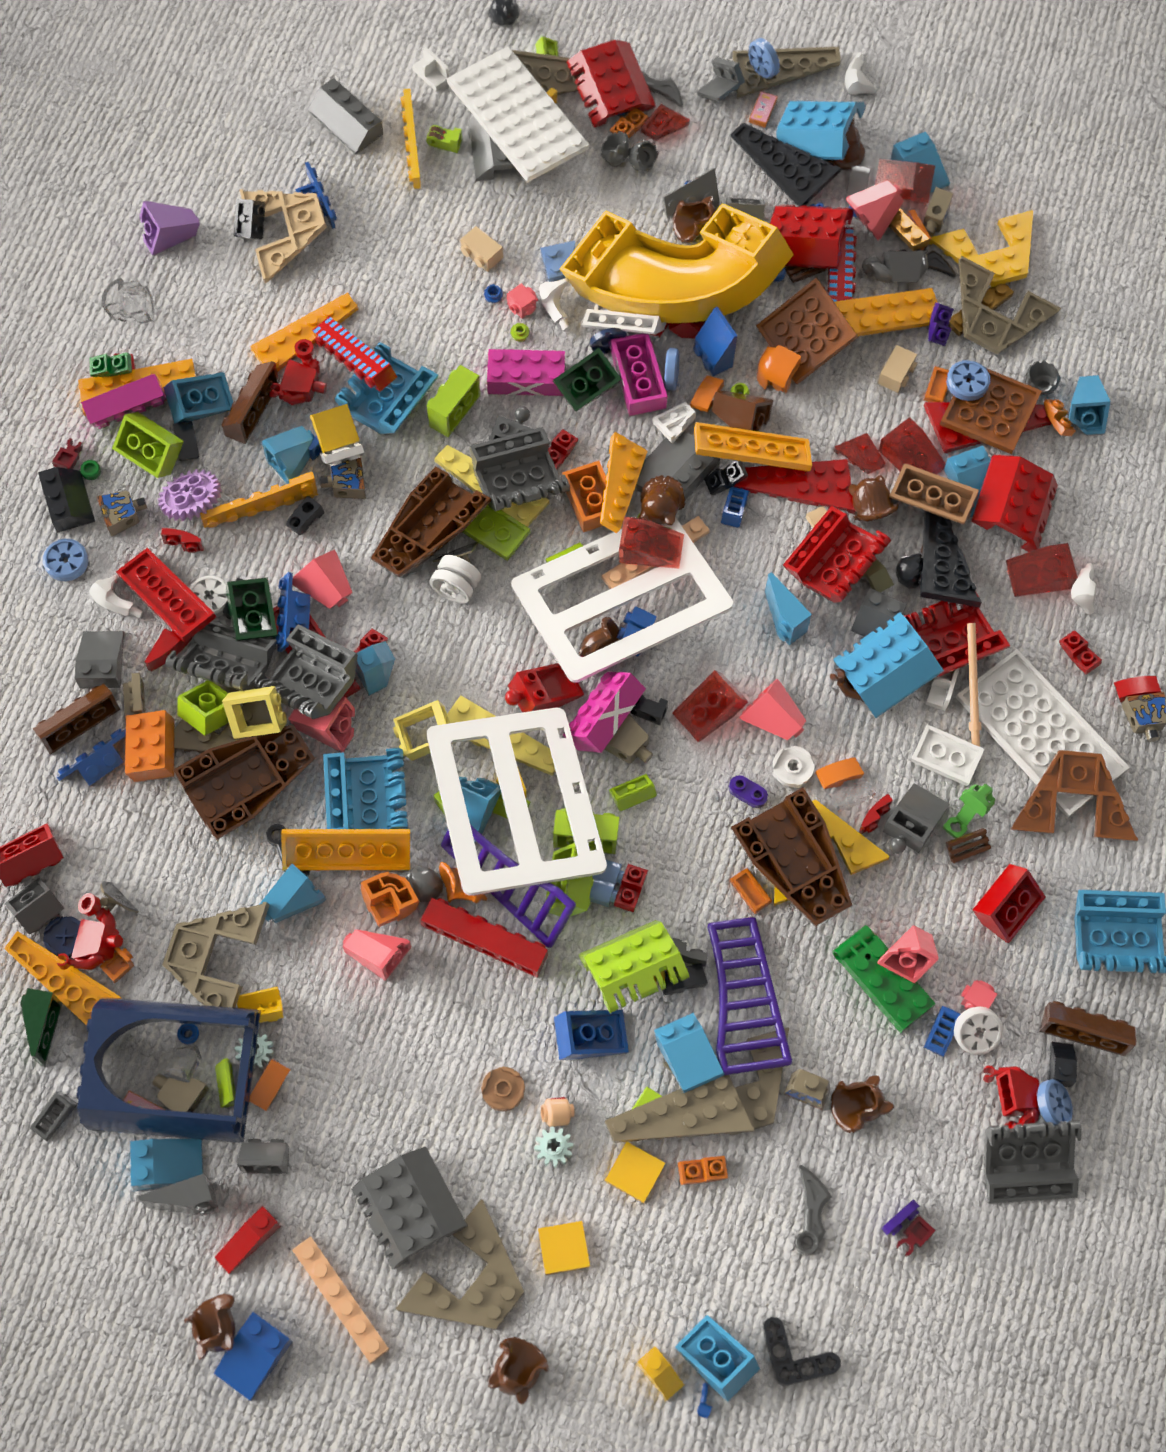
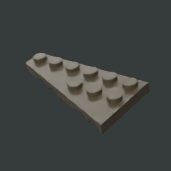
(793, 62)
(549, 71)
(699, 1112)

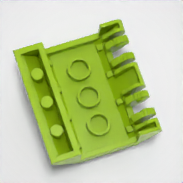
(634, 961)

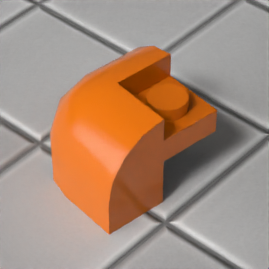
(777, 368)
(388, 897)

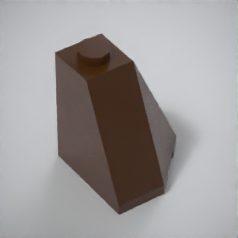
(742, 410)

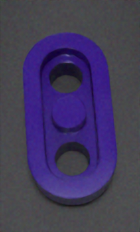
(747, 792)
(894, 1225)

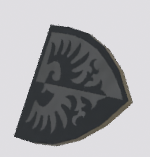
(460, 552)
(114, 897)

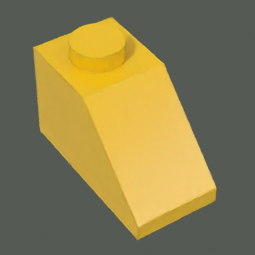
(660, 1373)

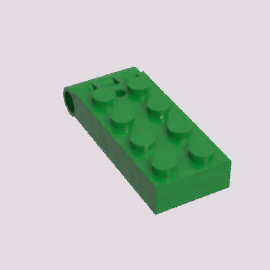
(894, 995)

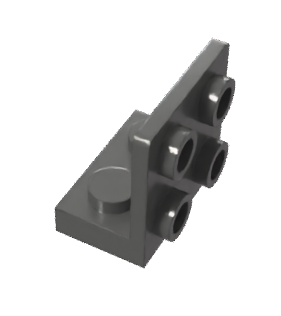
(728, 79)

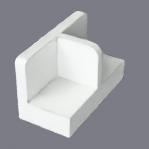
(432, 70)
(941, 690)

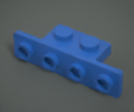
(317, 187)
(293, 610)
(98, 762)

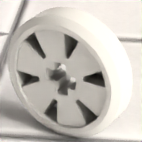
(214, 586)
(990, 1027)

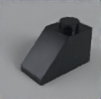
(1063, 1063)

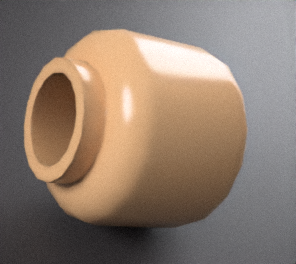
(557, 1111)

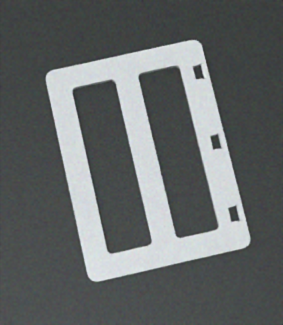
(554, 626)
(578, 807)

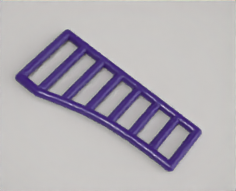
(504, 898)
(725, 1006)

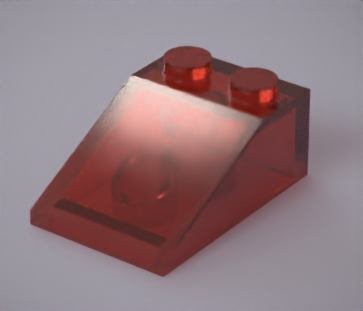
(911, 177)
(911, 446)
(649, 544)
(1042, 570)
(709, 706)

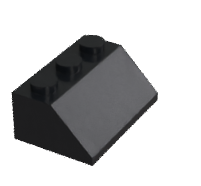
(66, 498)

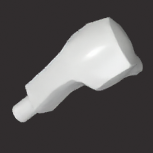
(855, 79)
(550, 295)
(1084, 589)
(103, 595)

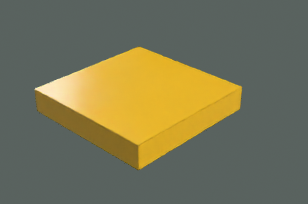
(334, 428)
(635, 1172)
(563, 1247)

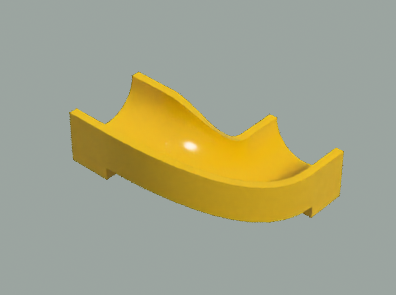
(673, 281)

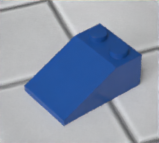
(716, 343)
(590, 1034)
(253, 1356)

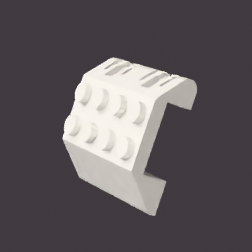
(604, 319)

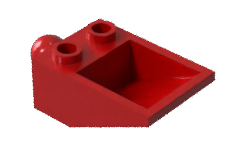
(542, 689)

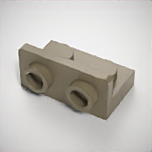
(134, 695)

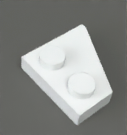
(674, 421)

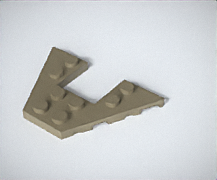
(989, 327)
(190, 739)
(193, 945)
(761, 1096)
(488, 1297)

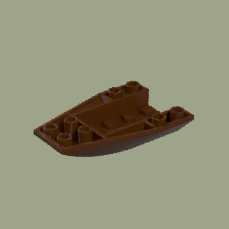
(427, 522)
(242, 777)
(797, 856)

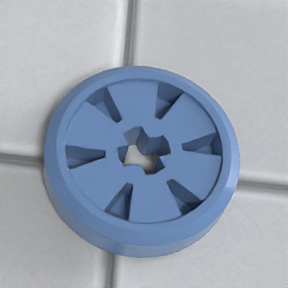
(764, 58)
(671, 369)
(957, 380)
(76, 563)
(1054, 1102)

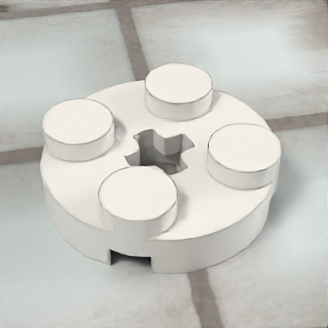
(792, 755)

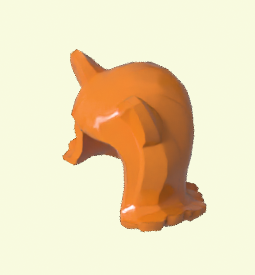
(453, 885)

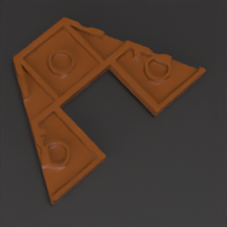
(1076, 774)

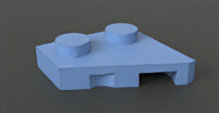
(554, 257)

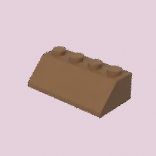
(934, 494)

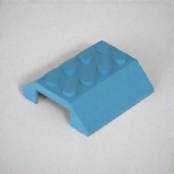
(819, 126)
(390, 407)
(889, 665)
(365, 791)
(1120, 930)

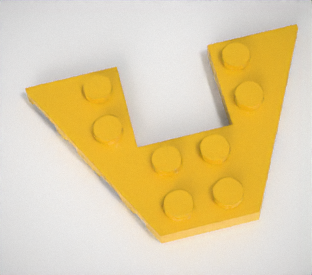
(1007, 263)
(853, 847)

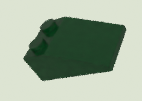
(587, 380)
(251, 609)
(40, 1018)

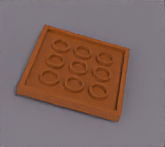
(810, 327)
(995, 417)

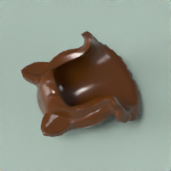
(855, 152)
(691, 218)
(872, 499)
(661, 500)
(600, 638)
(858, 1104)
(213, 1325)
(517, 1368)

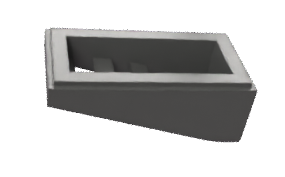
(47, 1110)

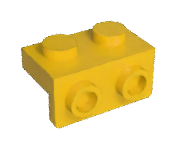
(266, 1000)

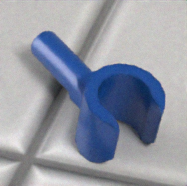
(703, 1408)

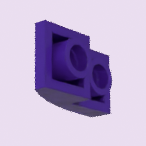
(939, 322)

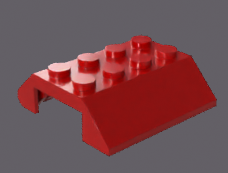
(610, 81)
(812, 233)
(1016, 498)
(835, 555)
(948, 637)

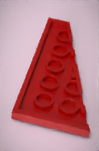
(952, 440)
(823, 485)

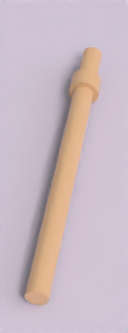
(974, 725)

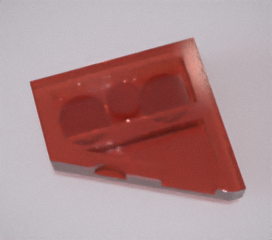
(664, 122)
(861, 453)

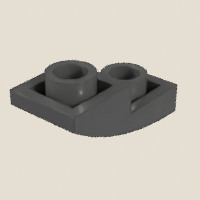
(858, 180)
(694, 956)

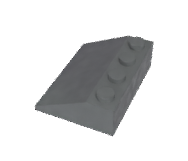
(679, 462)

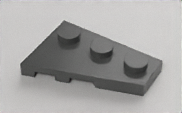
(694, 191)

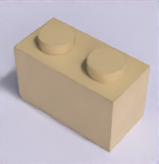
(481, 249)
(897, 369)

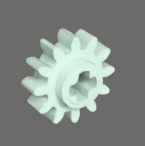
(262, 1051)
(545, 1143)

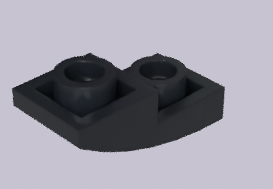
(186, 432)
(725, 478)
(696, 980)

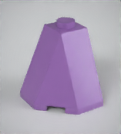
(167, 225)

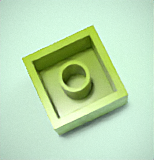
(203, 707)

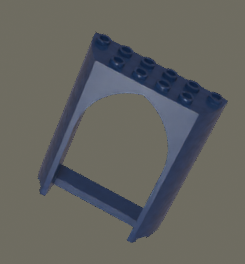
(105, 1111)

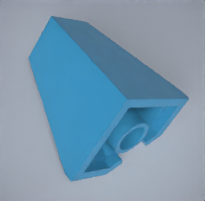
(1090, 405)
(288, 452)
(375, 667)
(480, 800)
(291, 895)

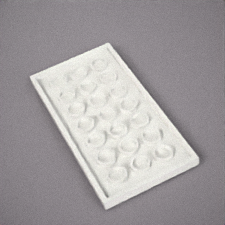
(517, 114)
(1036, 723)

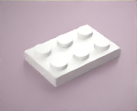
(349, 451)
(947, 755)

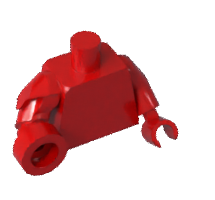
(299, 379)
(94, 939)
(1016, 1093)

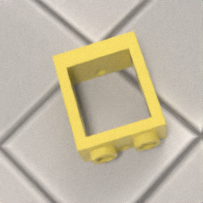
(435, 708)
(236, 718)

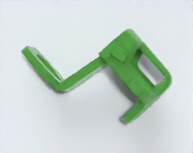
(974, 803)

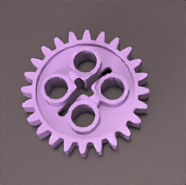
(189, 495)

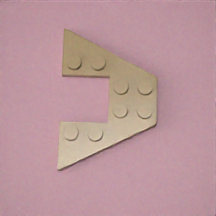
(303, 220)

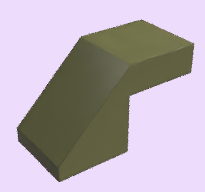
(878, 577)

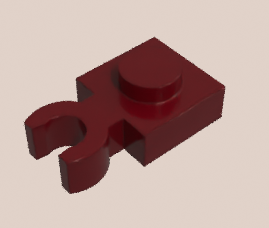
(68, 457)
(917, 1233)

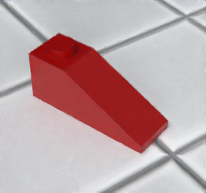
(247, 1239)

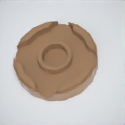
(503, 1089)

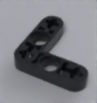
(787, 1361)

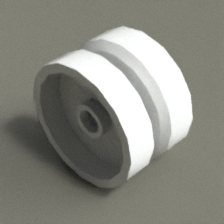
(455, 579)

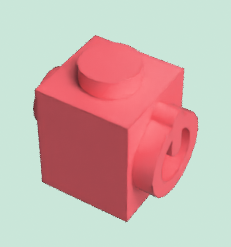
(522, 300)
(978, 995)

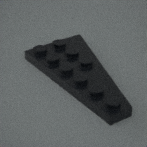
(789, 167)
(944, 567)

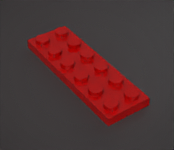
(166, 594)

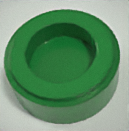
(90, 470)

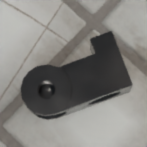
(304, 515)
(650, 710)

